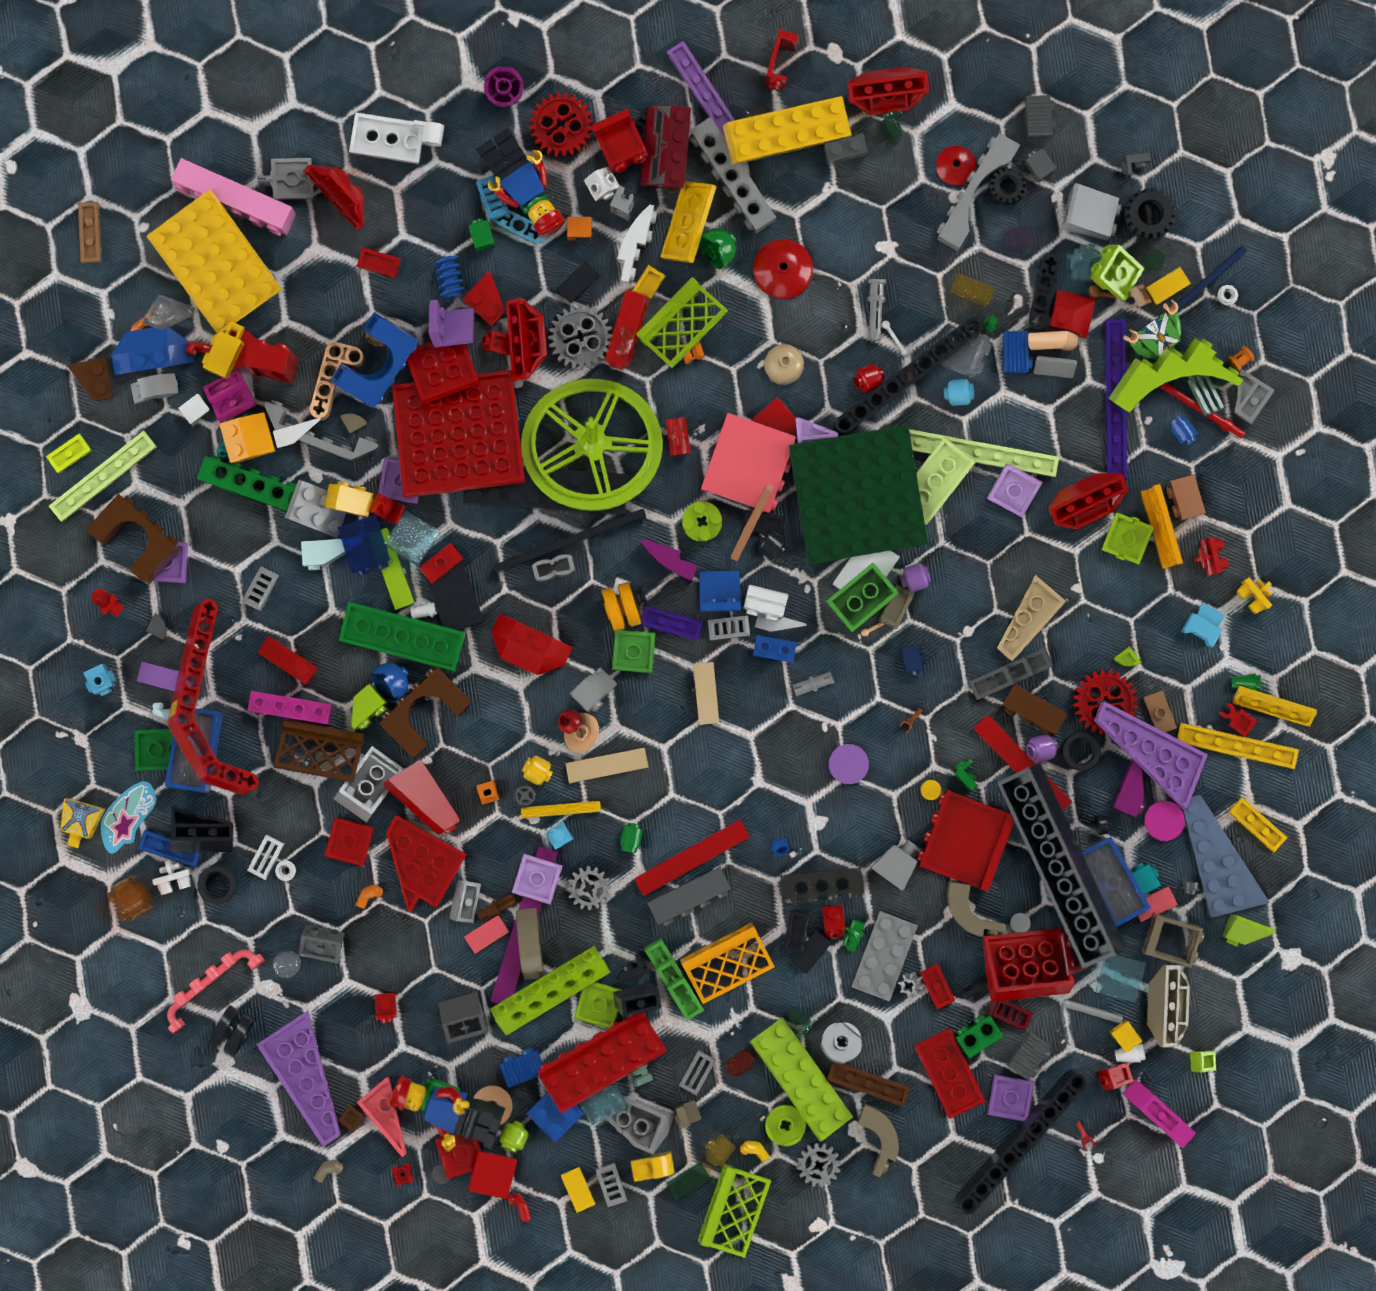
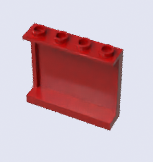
(965, 840)

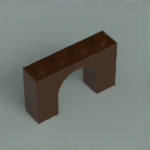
(159, 549)
(398, 721)

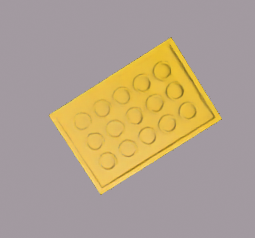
(214, 262)

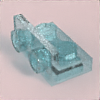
(604, 1104)

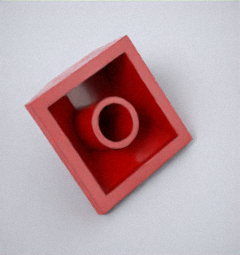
(1072, 313)

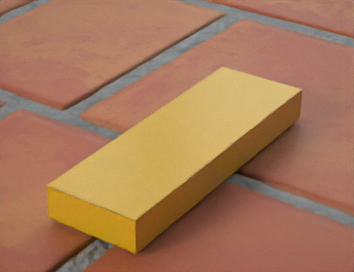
(1257, 824)

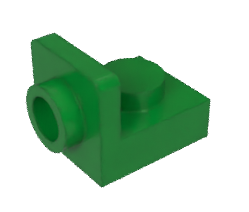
(966, 778)

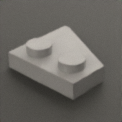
(1251, 397)

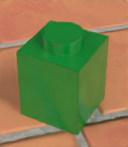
(481, 234)

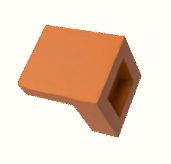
(579, 227)

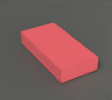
(1159, 902)
(486, 934)

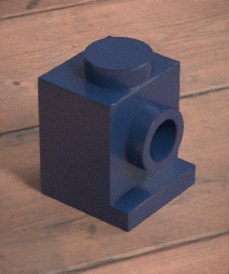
(913, 659)

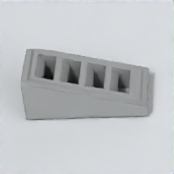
(259, 606)
(746, 631)
(606, 1168)

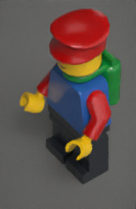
(521, 181)
(449, 1110)

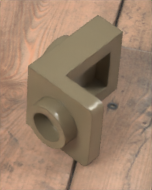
(687, 1114)

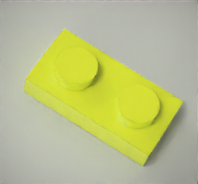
(68, 453)

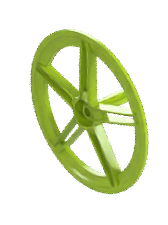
(591, 443)

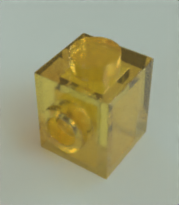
(719, 1150)

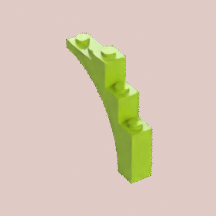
(1144, 376)

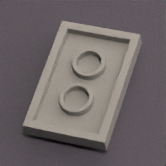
(309, 510)

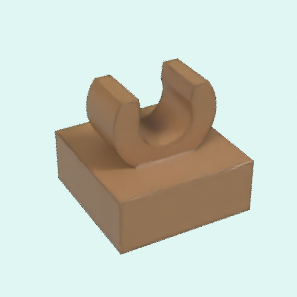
(1140, 295)

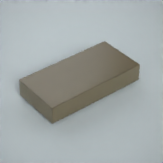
(896, 607)

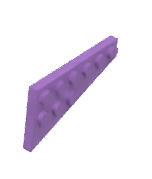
(1163, 757)
(298, 1065)

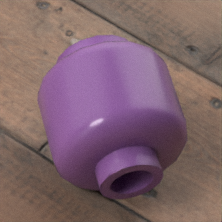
(915, 577)
(1042, 748)

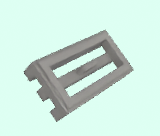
(705, 1057)

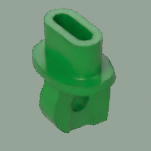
(853, 935)

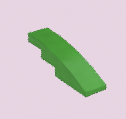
(673, 979)

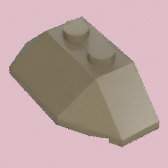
(1168, 1005)

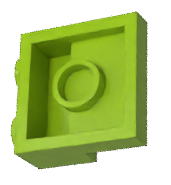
(1116, 271)

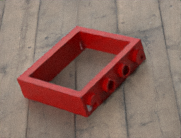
(631, 316)

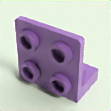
(451, 326)

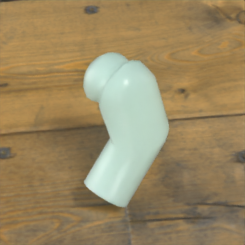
(159, 711)

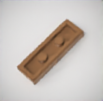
(89, 232)

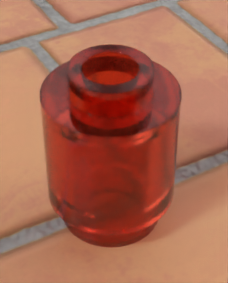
(739, 1063)

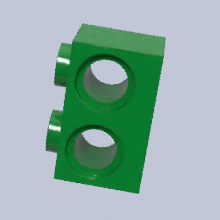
(981, 1040)

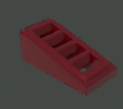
(993, 1008)

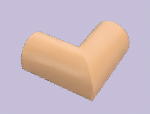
(1053, 340)

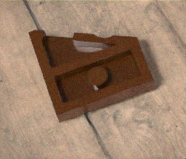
(94, 378)

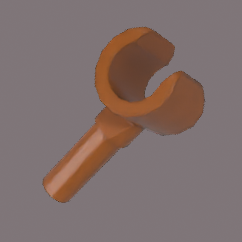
(1093, 292)
(910, 721)

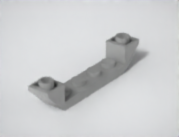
(363, 448)

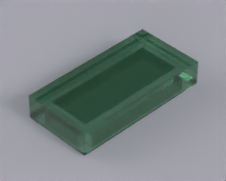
(688, 1180)

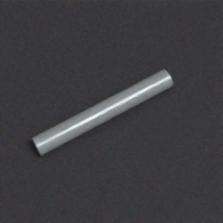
(1092, 1011)

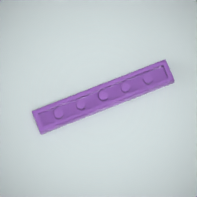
(700, 85)

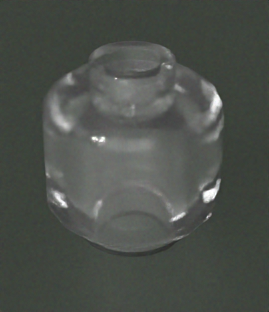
(293, 962)

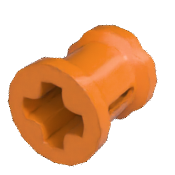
(1241, 358)

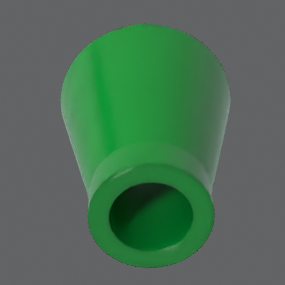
(1249, 681)

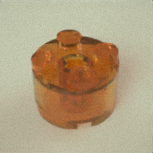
(130, 898)

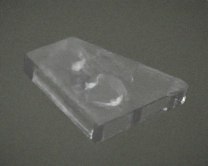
(167, 312)

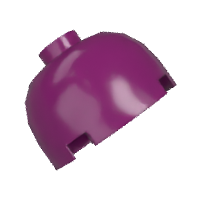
(503, 86)

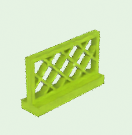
(667, 315)
(717, 1205)

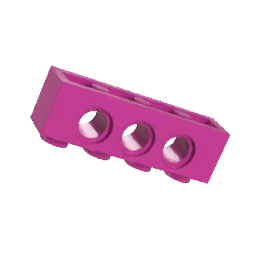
(290, 707)

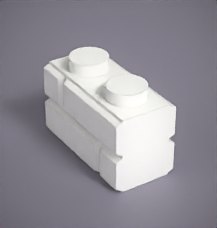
(765, 602)

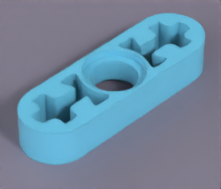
(530, 237)

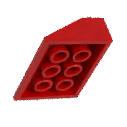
(1026, 965)

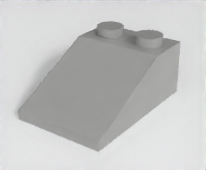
(368, 788)

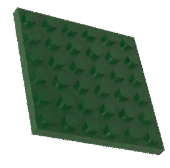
(858, 494)

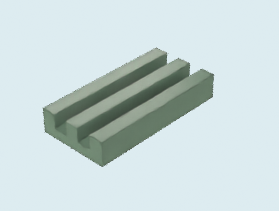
(1208, 392)

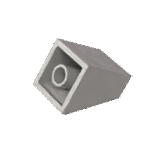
(1091, 212)

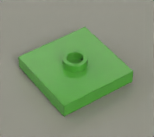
(633, 651)

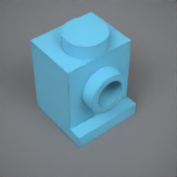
(559, 835)

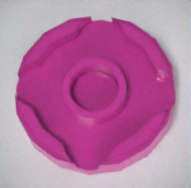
(1164, 820)

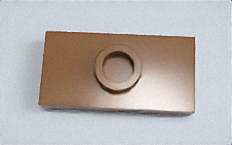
(1159, 711)

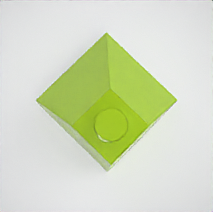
(1244, 931)

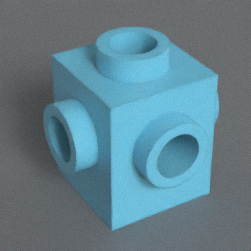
(93, 677)

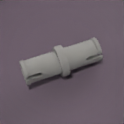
(813, 683)

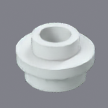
(1230, 289)
(292, 870)

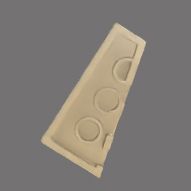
(1032, 615)

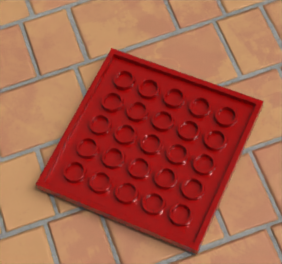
(460, 438)

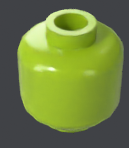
(513, 1136)

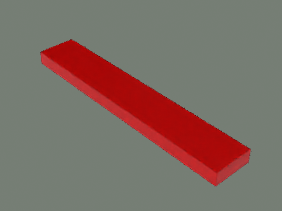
(1012, 753)
(691, 857)

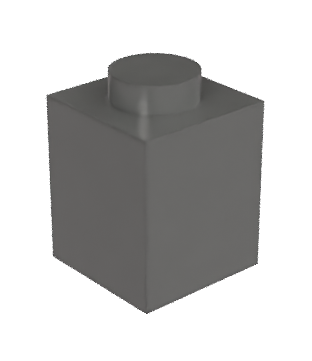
(1039, 164)

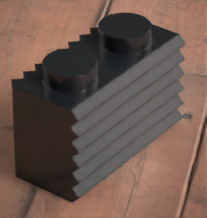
(637, 999)

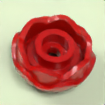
(574, 723)

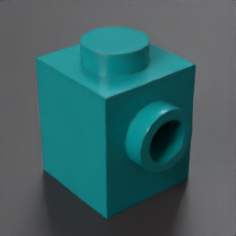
(1145, 877)

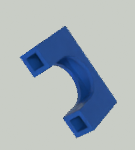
(373, 386)

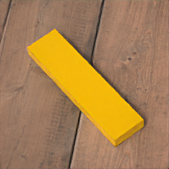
(1274, 706)

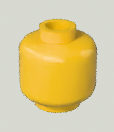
(537, 770)

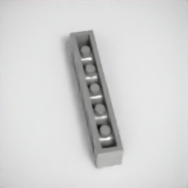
(754, 222)

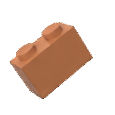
(1185, 498)

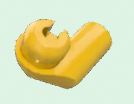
(754, 1147)

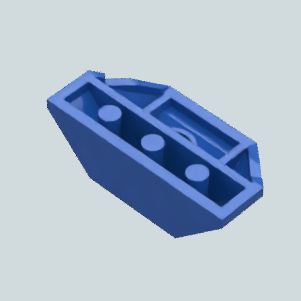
(149, 350)

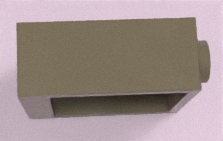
(1153, 935)

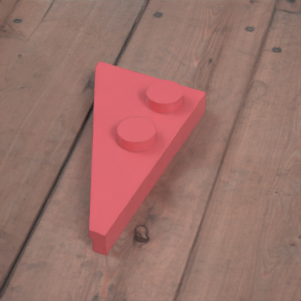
(383, 1116)

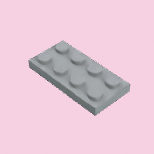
(884, 956)

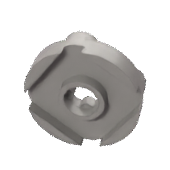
(839, 1031)

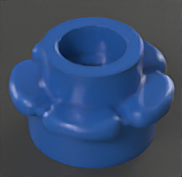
(779, 847)

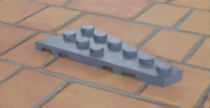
(1222, 873)

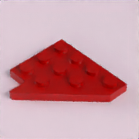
(422, 862)

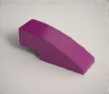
(670, 559)

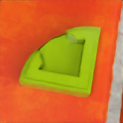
(1127, 658)

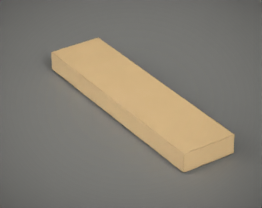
(606, 765)

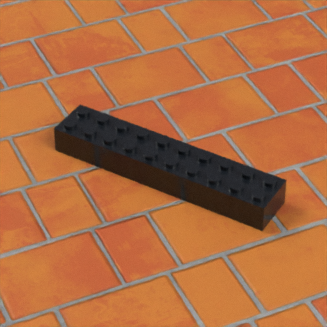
(1061, 865)

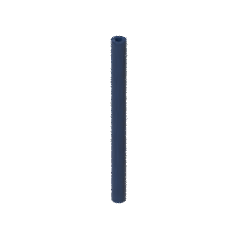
(1211, 277)

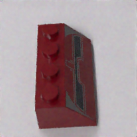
(667, 147)

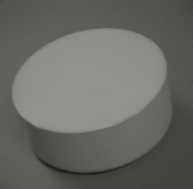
(1020, 922)

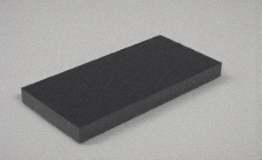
(455, 597)

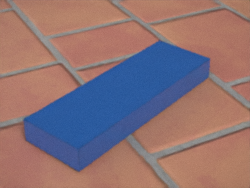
(161, 846)

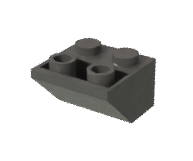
(462, 1017)

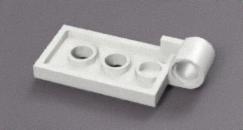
(410, 137)

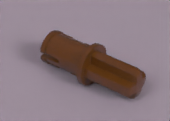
(496, 907)

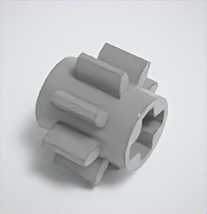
(905, 984)

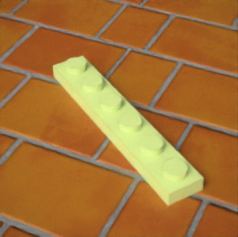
(102, 476)

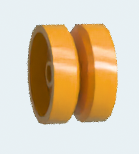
(621, 606)

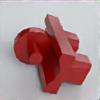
(678, 436)
(1209, 556)
(106, 602)

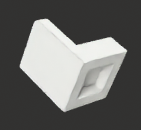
(194, 409)

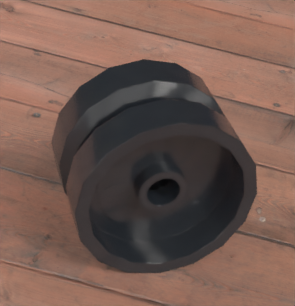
(233, 1032)

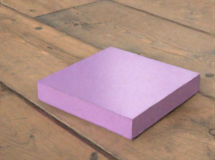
(1014, 490)
(537, 879)

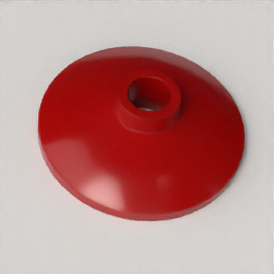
(948, 172)

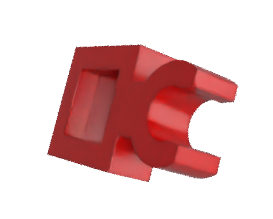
(1240, 720)

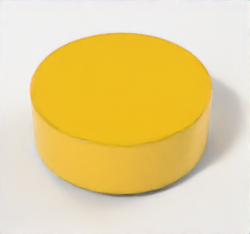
(930, 790)

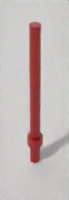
(1225, 424)

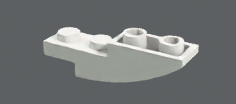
(636, 236)

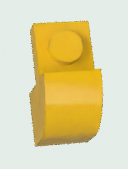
(654, 1167)

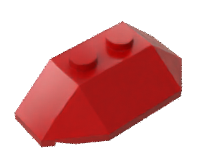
(888, 89)
(339, 191)
(525, 338)
(1088, 500)
(528, 647)

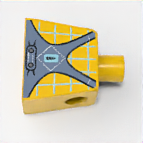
(79, 820)

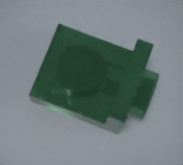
(893, 129)
(798, 1017)

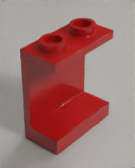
(784, 40)

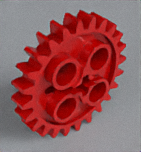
(572, 139)
(1103, 684)

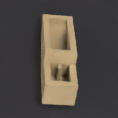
(706, 693)

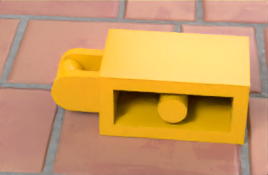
(224, 351)
(349, 500)

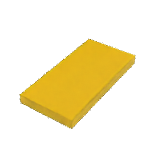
(688, 222)

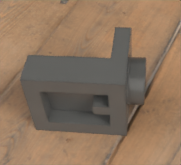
(1135, 160)

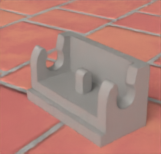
(620, 205)

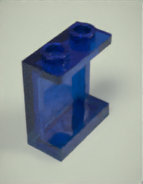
(365, 545)

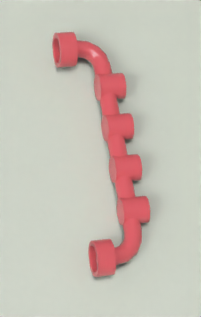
(198, 985)

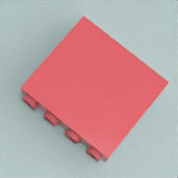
(747, 460)

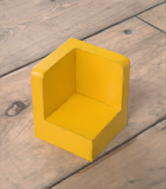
(1125, 1036)

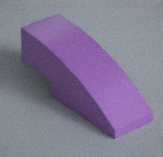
(158, 676)

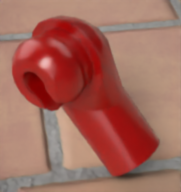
(193, 346)

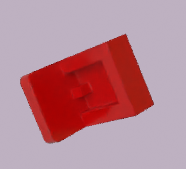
(833, 921)

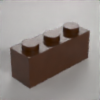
(1033, 710)

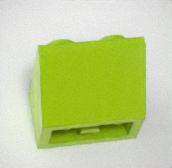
(366, 706)

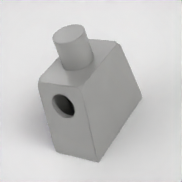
(897, 864)

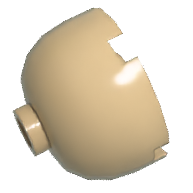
(784, 364)

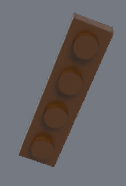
(868, 1083)

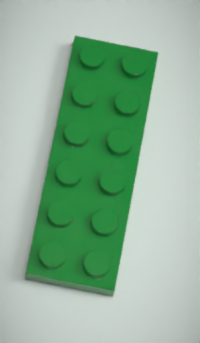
(402, 636)

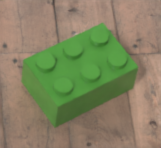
(862, 597)

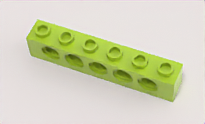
(550, 990)

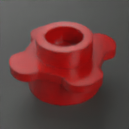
(399, 1180)

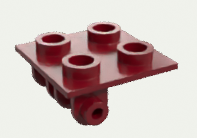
(1071, 960)

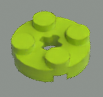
(690, 522)
(781, 1136)

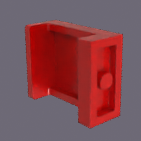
(620, 141)

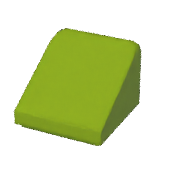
(1203, 1061)

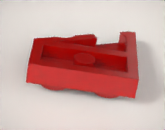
(486, 300)

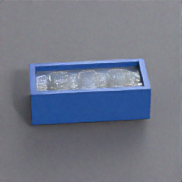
(179, 771)
(1115, 882)

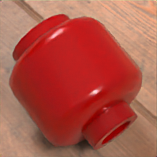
(868, 378)

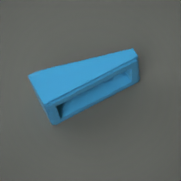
(484, 190)

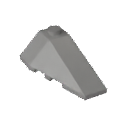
(642, 1124)

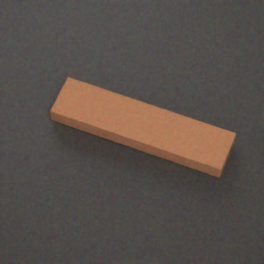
(751, 522)

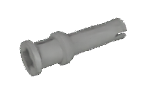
(876, 299)

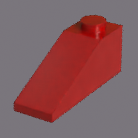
(288, 660)

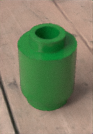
(631, 837)

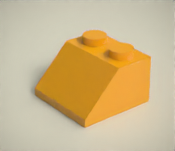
(247, 437)

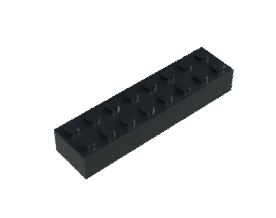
(529, 496)

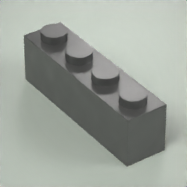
(688, 896)

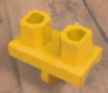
(1261, 602)

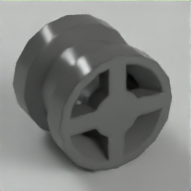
(525, 795)

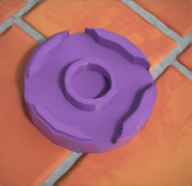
(848, 764)

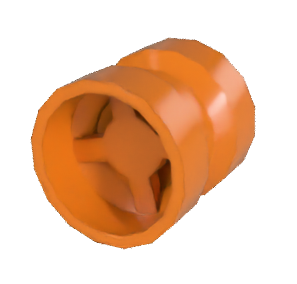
(697, 352)

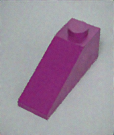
(1131, 792)

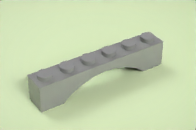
(999, 156)

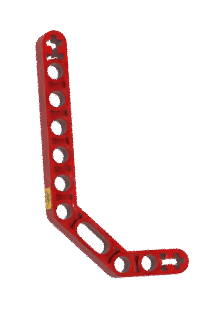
(240, 781)

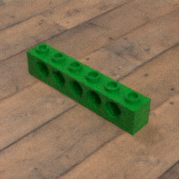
(209, 471)

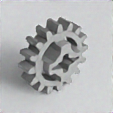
(579, 892)
(827, 1159)

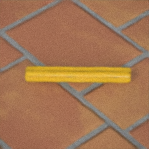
(561, 809)

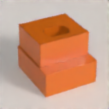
(494, 793)

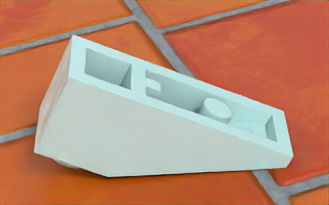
(321, 552)

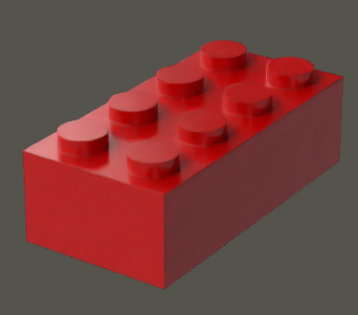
(271, 361)

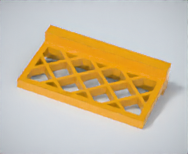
(1163, 531)
(720, 947)

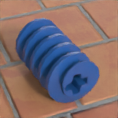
(448, 278)

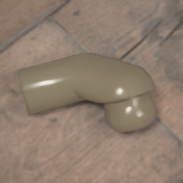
(328, 1167)

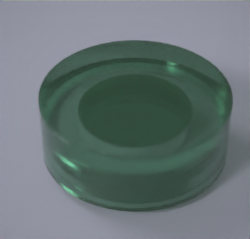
(1154, 259)

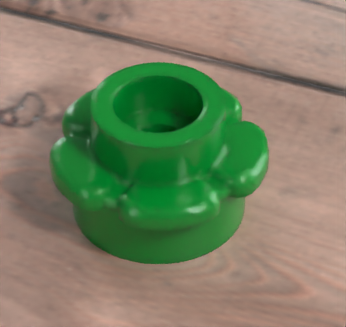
(990, 324)

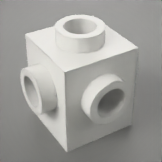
(602, 184)

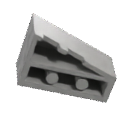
(593, 690)

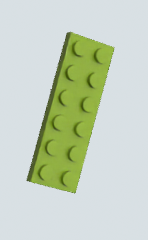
(801, 1079)

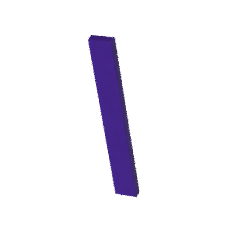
(1115, 415)

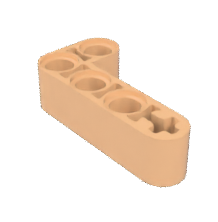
(323, 380)

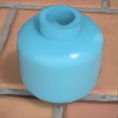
(959, 392)

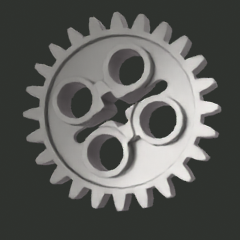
(575, 319)

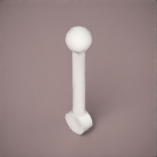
(885, 325)

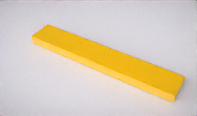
(1238, 746)

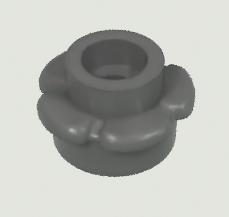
(1190, 886)

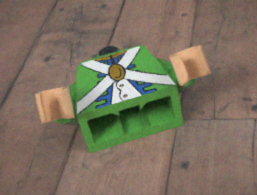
(1158, 335)

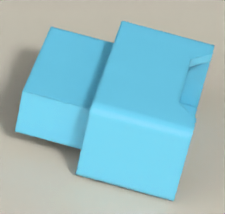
(1205, 624)

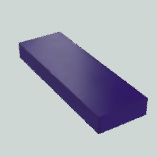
(671, 623)

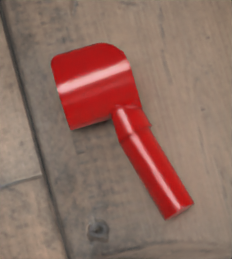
(1085, 1138)

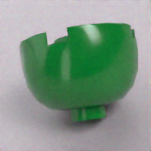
(719, 246)

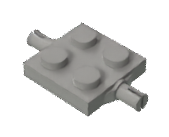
(288, 179)

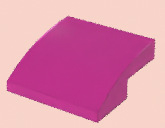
(229, 396)

